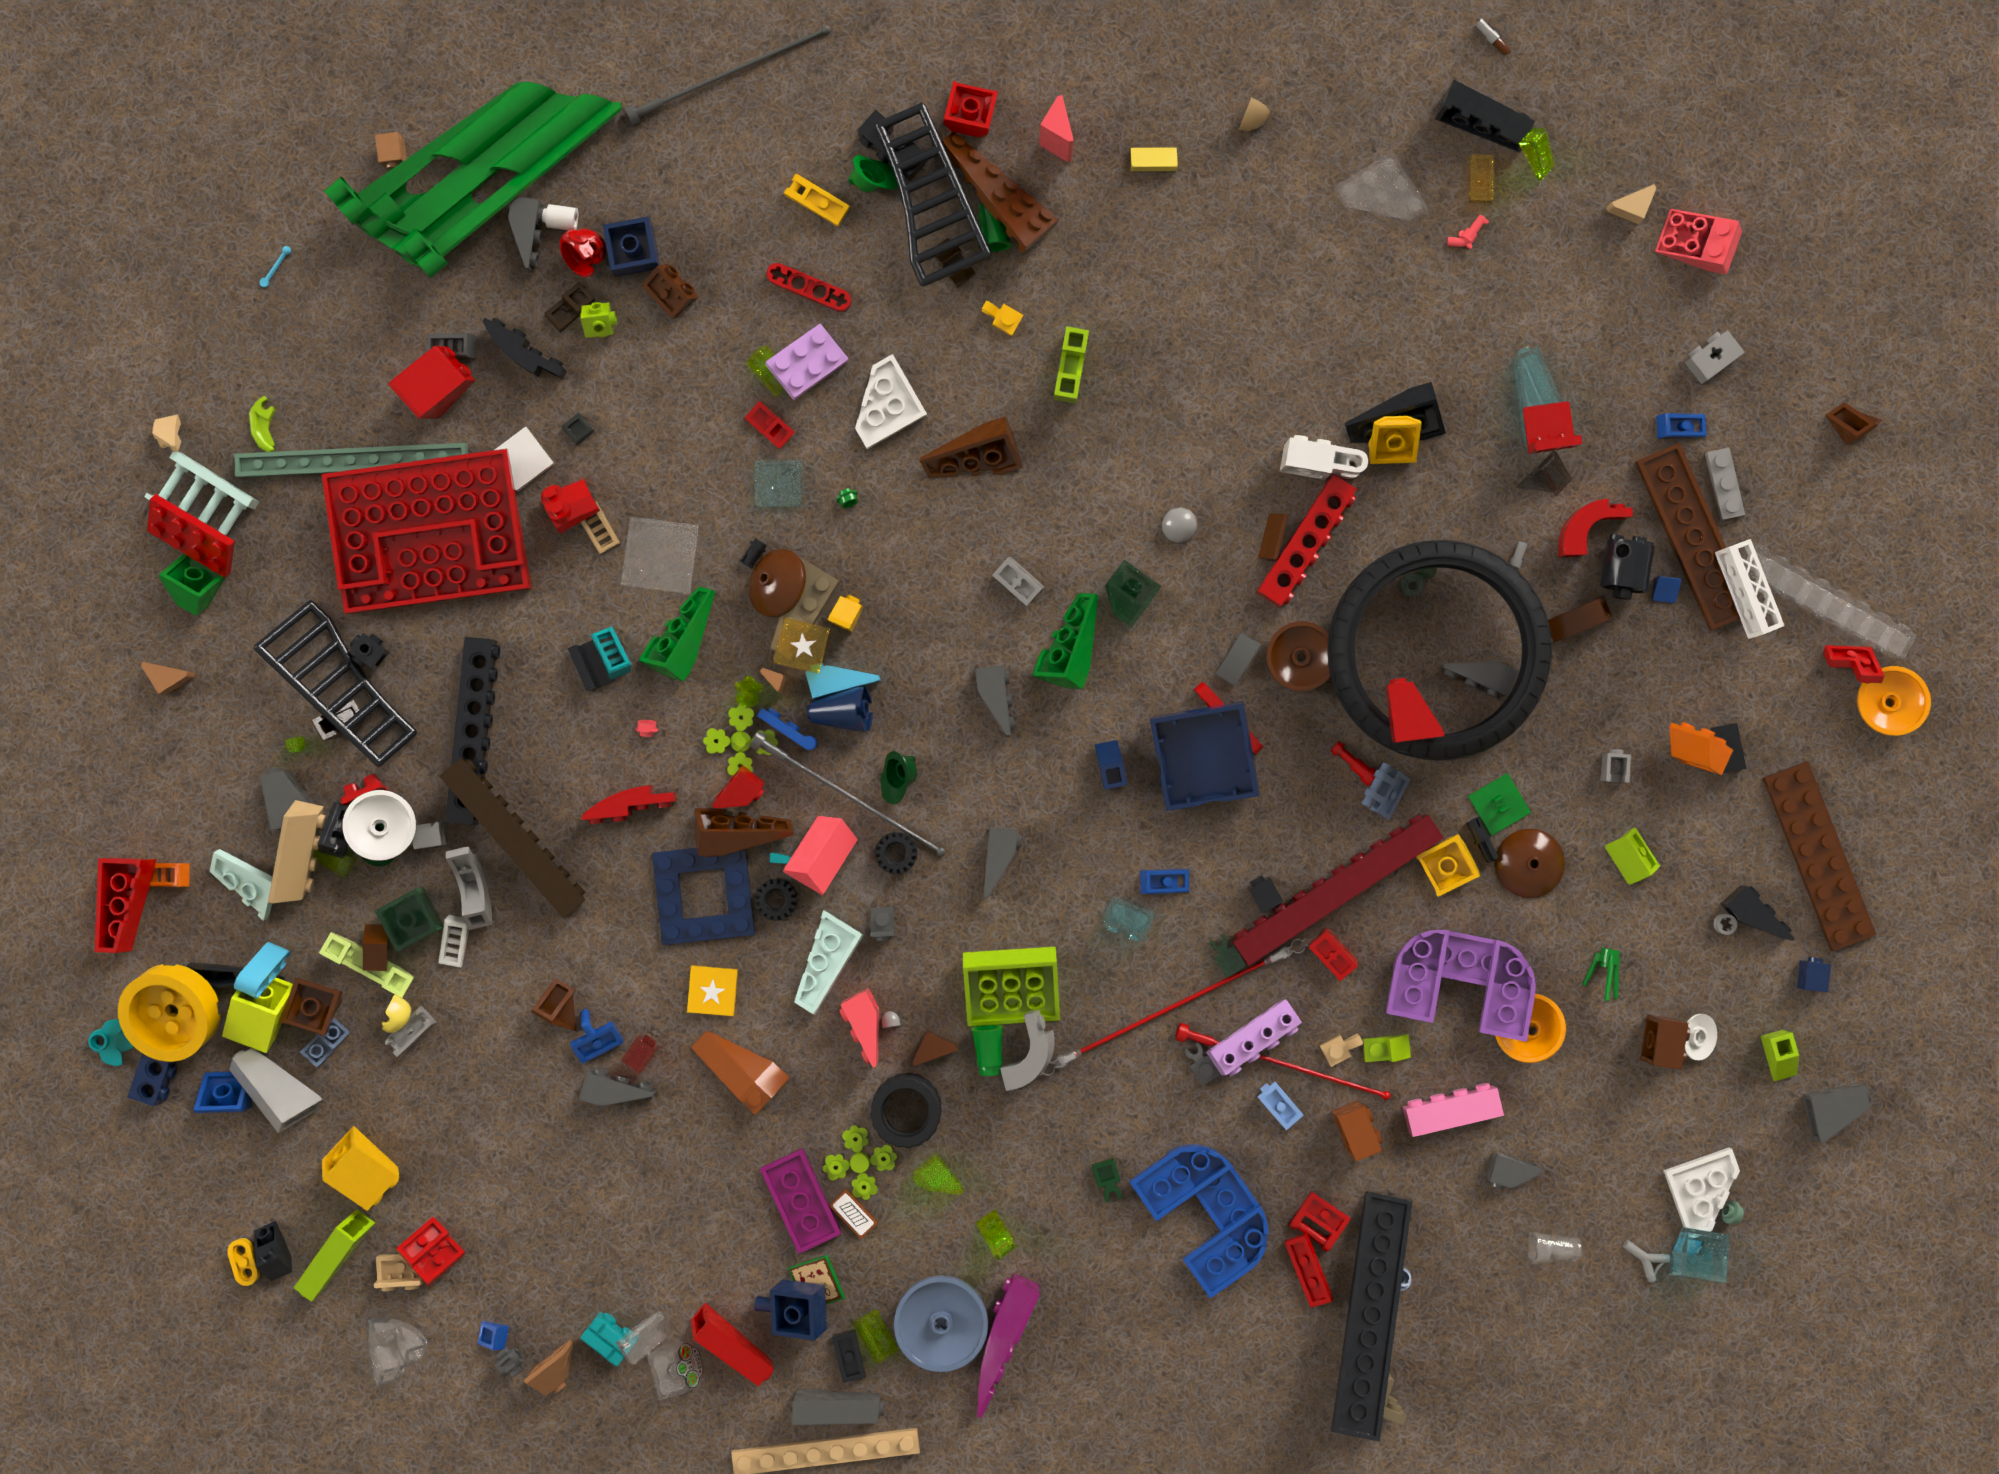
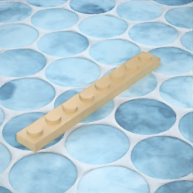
(825, 1451)

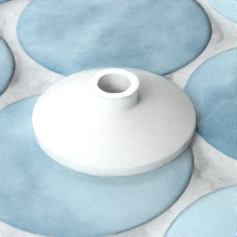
(1702, 1037)

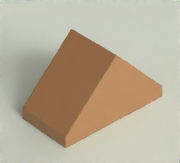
(166, 678)

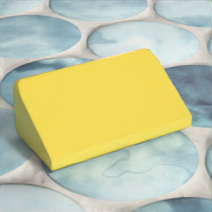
(1153, 159)

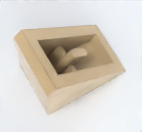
(1633, 206)

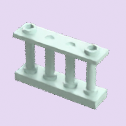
(202, 477)

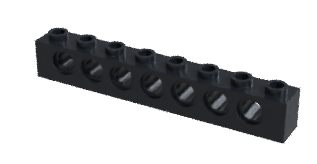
(465, 718)

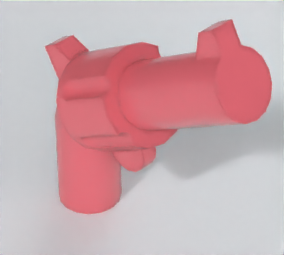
(1469, 235)

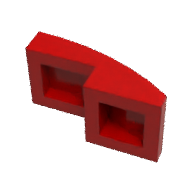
(769, 425)

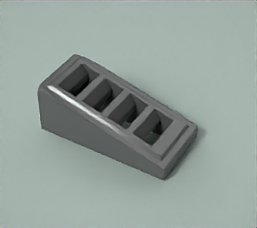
(466, 343)

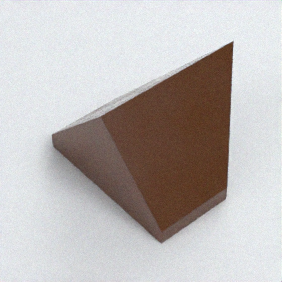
(1851, 423)
(557, 1005)

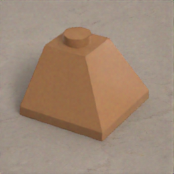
(552, 1371)

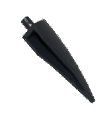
(219, 975)

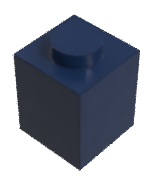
(1814, 975)

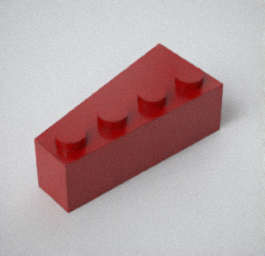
(120, 901)

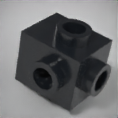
(376, 652)

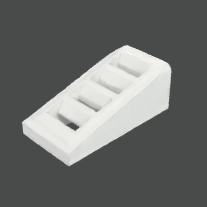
(447, 930)

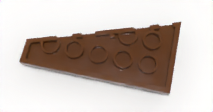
(1003, 198)

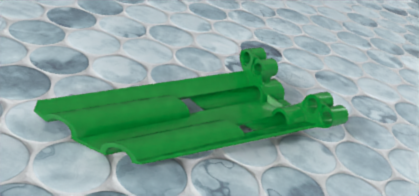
(517, 131)

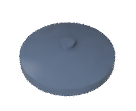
(941, 1323)

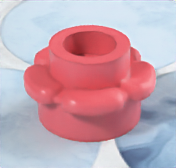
(646, 728)

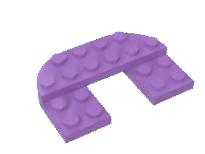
(1466, 959)

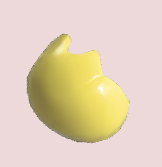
(398, 1013)

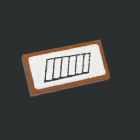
(853, 1213)

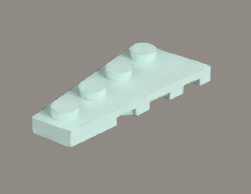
(826, 960)

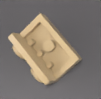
(395, 1272)

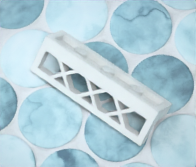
(1745, 591)

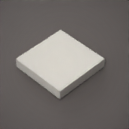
(526, 458)

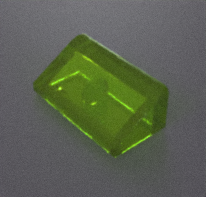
(757, 365)
(336, 864)
(875, 1336)

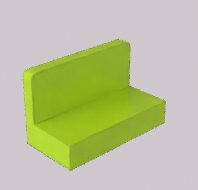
(1632, 856)

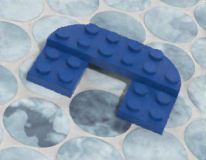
(1226, 1198)

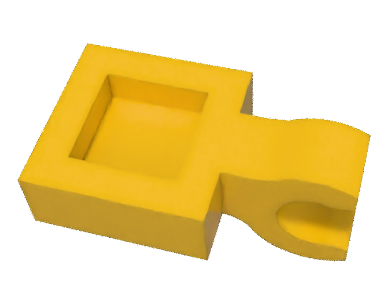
(1004, 319)

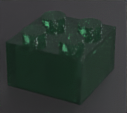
(409, 919)

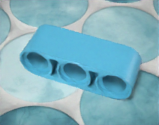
(261, 970)

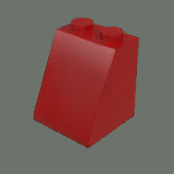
(432, 383)
(1409, 713)

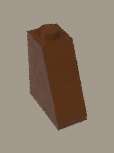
(1579, 619)

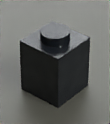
(1264, 893)

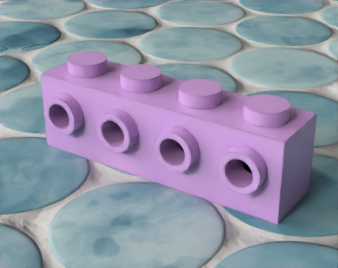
(1254, 1037)

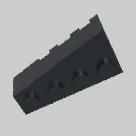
(1483, 116)

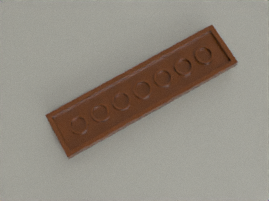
(1689, 530)
(1819, 856)

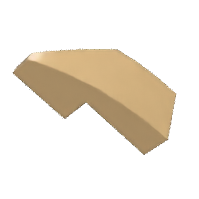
(166, 432)

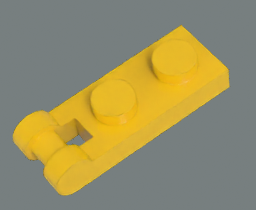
(817, 200)

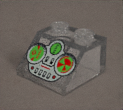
(677, 1368)

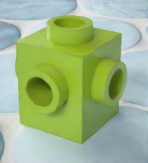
(598, 320)

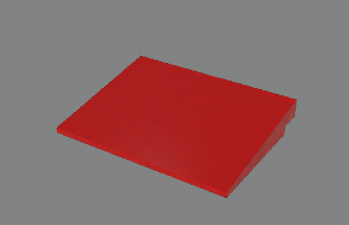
(425, 531)

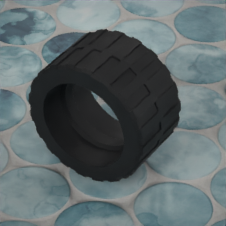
(894, 1136)

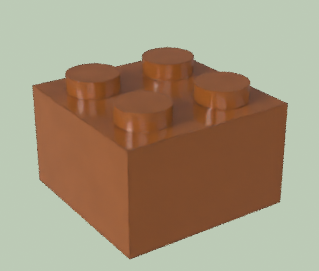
(1356, 1130)

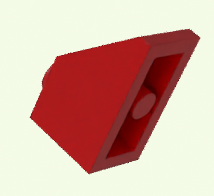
(739, 790)

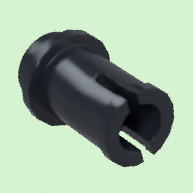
(753, 553)

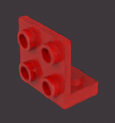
(1549, 428)

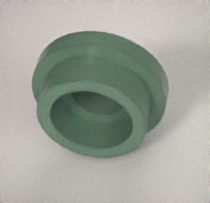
(1732, 1213)

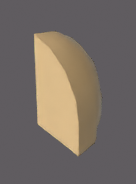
(1255, 115)

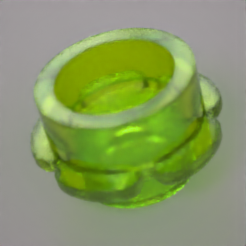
(295, 744)

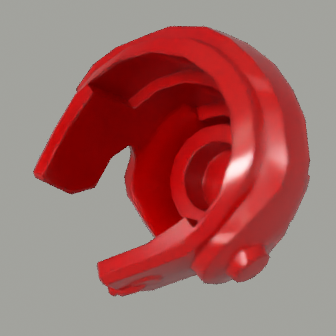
(581, 250)

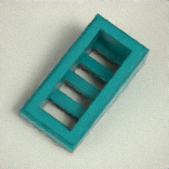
(609, 665)

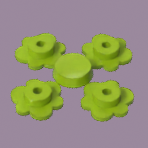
(739, 741)
(860, 1162)

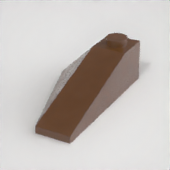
(982, 448)
(724, 834)

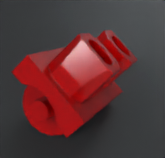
(352, 790)

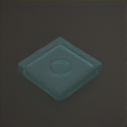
(778, 483)

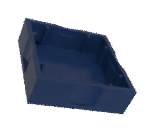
(1205, 755)

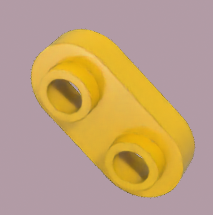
(240, 1261)

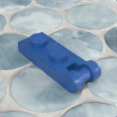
(789, 729)

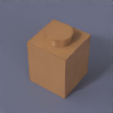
(390, 149)

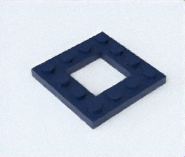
(672, 922)

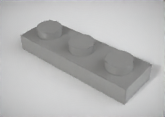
(1724, 483)

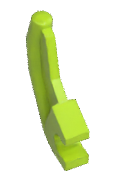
(260, 423)

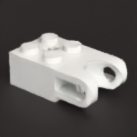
(1321, 459)

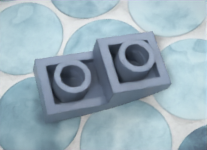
(323, 1046)

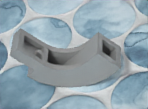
(472, 887)
(1040, 1054)

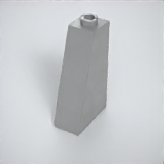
(273, 1089)

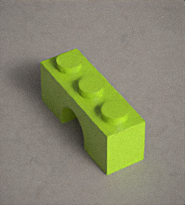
(1071, 365)

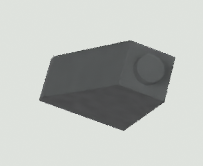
(280, 792)
(1835, 1109)

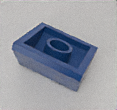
(221, 1094)

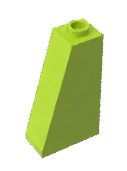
(333, 1254)

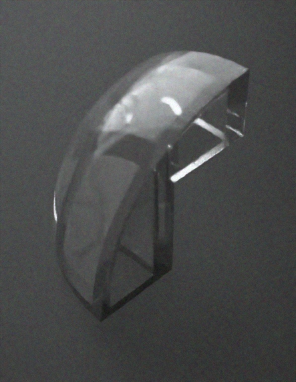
(392, 1347)

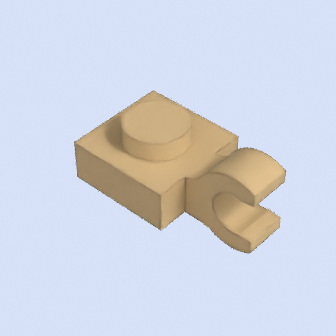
(1338, 1050)

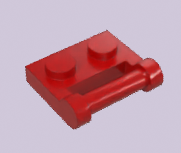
(1324, 1215)

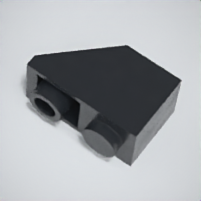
(271, 1252)

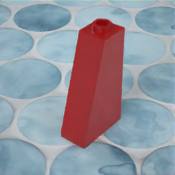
(730, 1345)

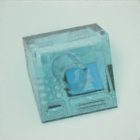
(1700, 1255)

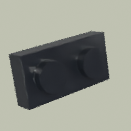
(849, 1356)

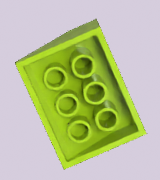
(1009, 984)

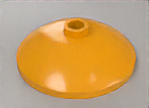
(1909, 702)
(1548, 1038)

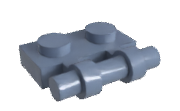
(1389, 794)

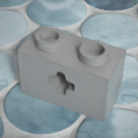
(1726, 351)

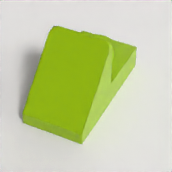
(1386, 1048)

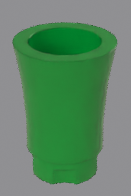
(993, 230)
(988, 1048)

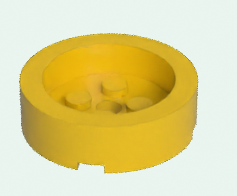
(147, 1016)

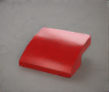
(430, 1251)

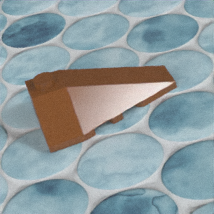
(746, 1074)

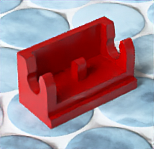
(1333, 954)

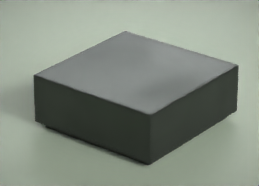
(577, 428)

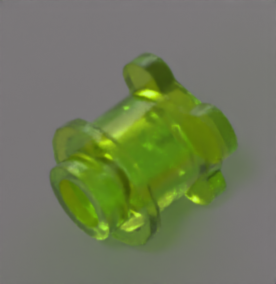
(747, 692)

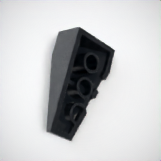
(1414, 402)

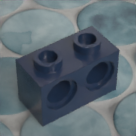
(147, 1075)

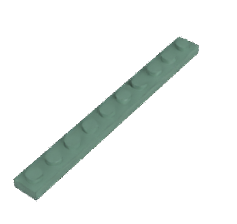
(336, 460)

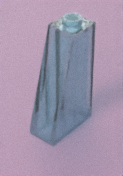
(1532, 382)

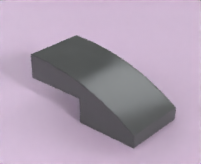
(1238, 658)

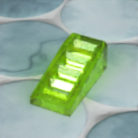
(1532, 144)

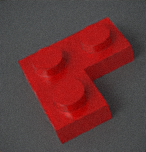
(1858, 658)

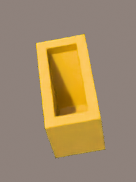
(846, 612)

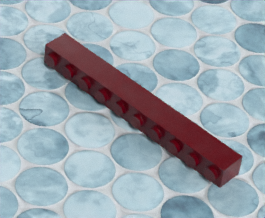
(1337, 889)

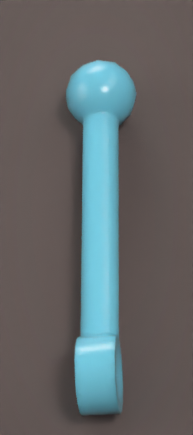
(264, 282)

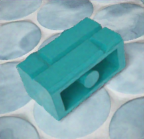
(602, 1337)

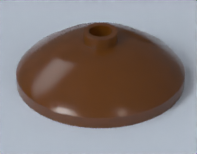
(777, 583)
(1282, 656)
(1514, 863)

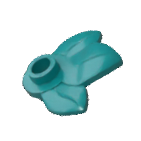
(114, 1043)

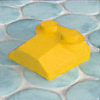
(1394, 440)
(1448, 865)

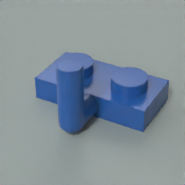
(595, 1041)

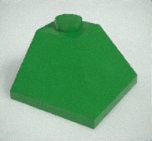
(191, 584)

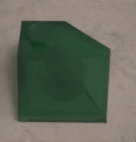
(1130, 592)

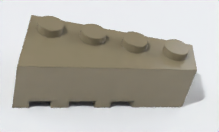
(815, 597)

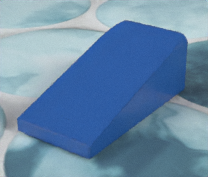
(1680, 425)
(1163, 881)

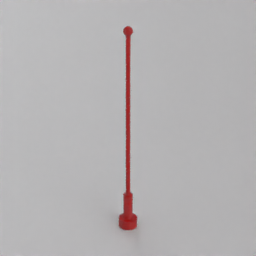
(1184, 1033)

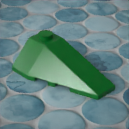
(679, 645)
(1071, 652)

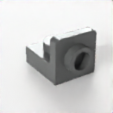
(882, 923)

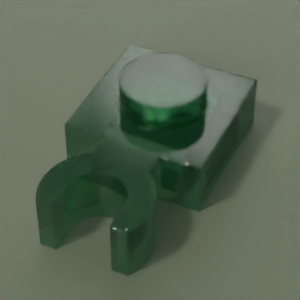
(1228, 959)

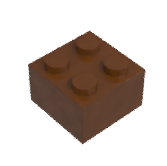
(1665, 1042)

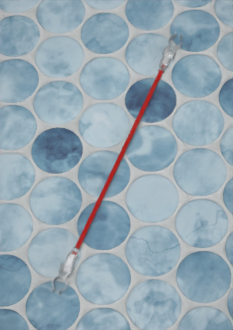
(1281, 953)

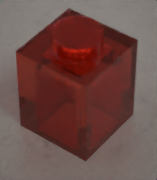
(640, 1053)

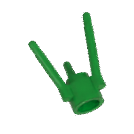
(1609, 959)

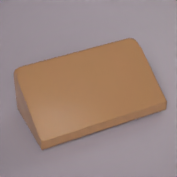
(776, 679)

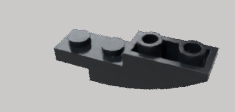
(516, 347)

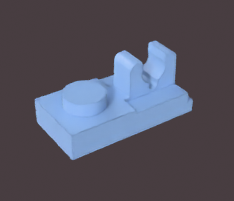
(1280, 1105)

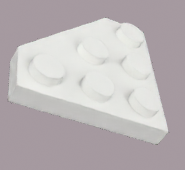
(887, 404)
(1702, 1187)

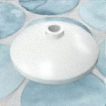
(374, 809)

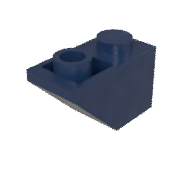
(1110, 765)

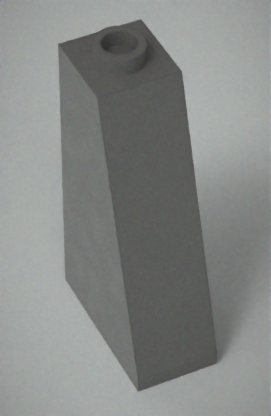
(835, 1407)

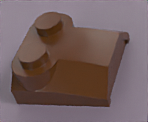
(311, 1006)

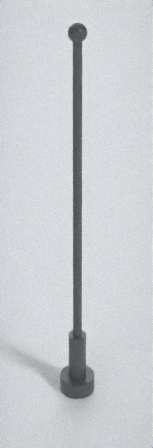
(635, 113)
(760, 742)

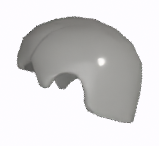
(1179, 524)

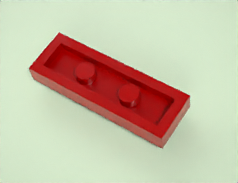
(1308, 1270)

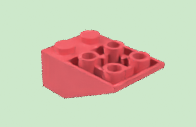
(1700, 240)
(863, 1016)

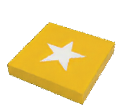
(712, 990)

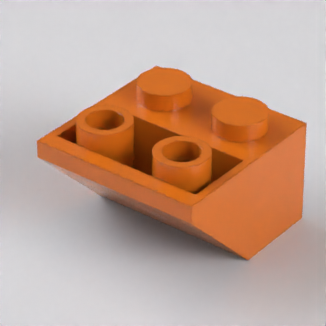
(1699, 748)

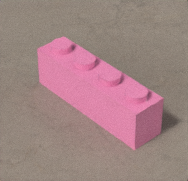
(1452, 1110)

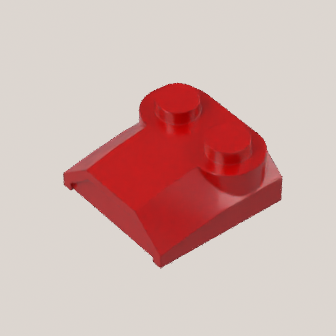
(970, 110)
(569, 504)

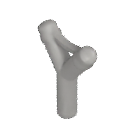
(1647, 1259)

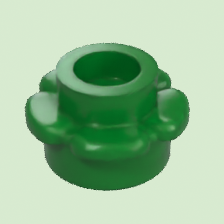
(847, 498)

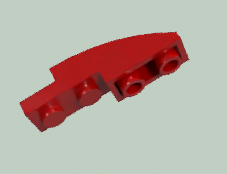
(619, 804)

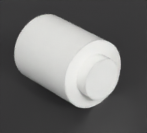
(560, 217)

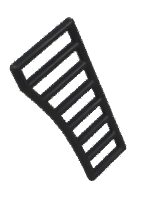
(910, 211)
(312, 695)

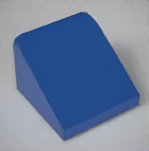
(1665, 589)
(493, 1335)

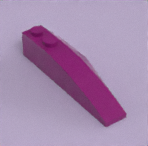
(1006, 1328)

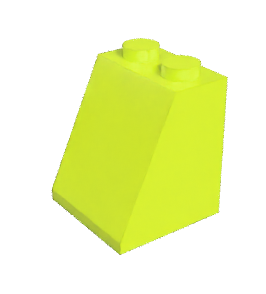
(257, 1020)

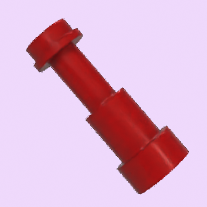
(1356, 765)

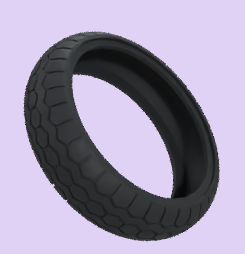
(1499, 575)

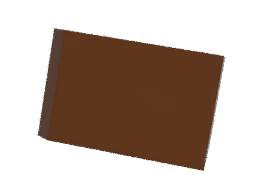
(375, 948)
(933, 1047)

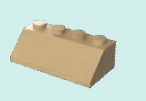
(296, 852)

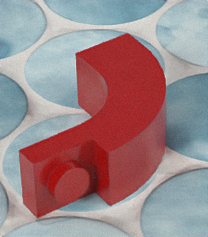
(1574, 532)

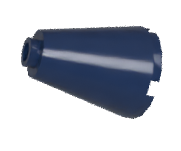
(843, 710)

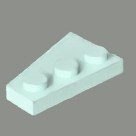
(244, 879)

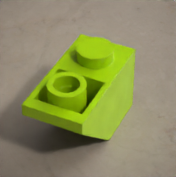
(1781, 1054)

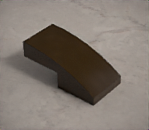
(569, 307)

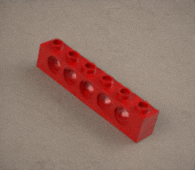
(1334, 488)

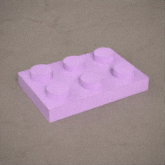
(806, 361)

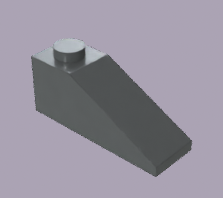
(1001, 849)

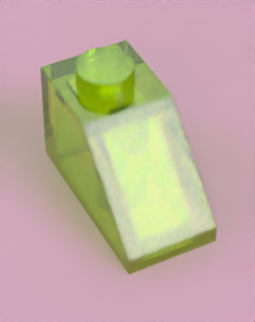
(936, 1176)

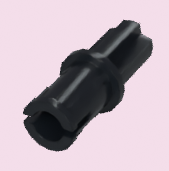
(1482, 839)

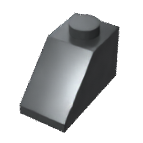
(1509, 1171)

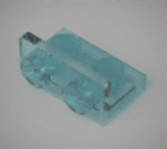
(1128, 918)

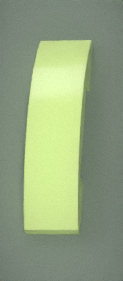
(351, 954)

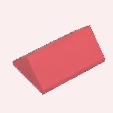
(1056, 131)
(821, 853)

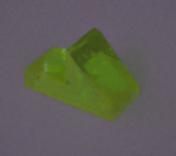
(996, 1234)

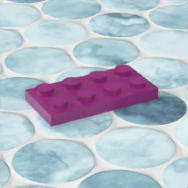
(800, 1200)

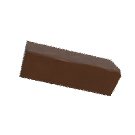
(1273, 536)

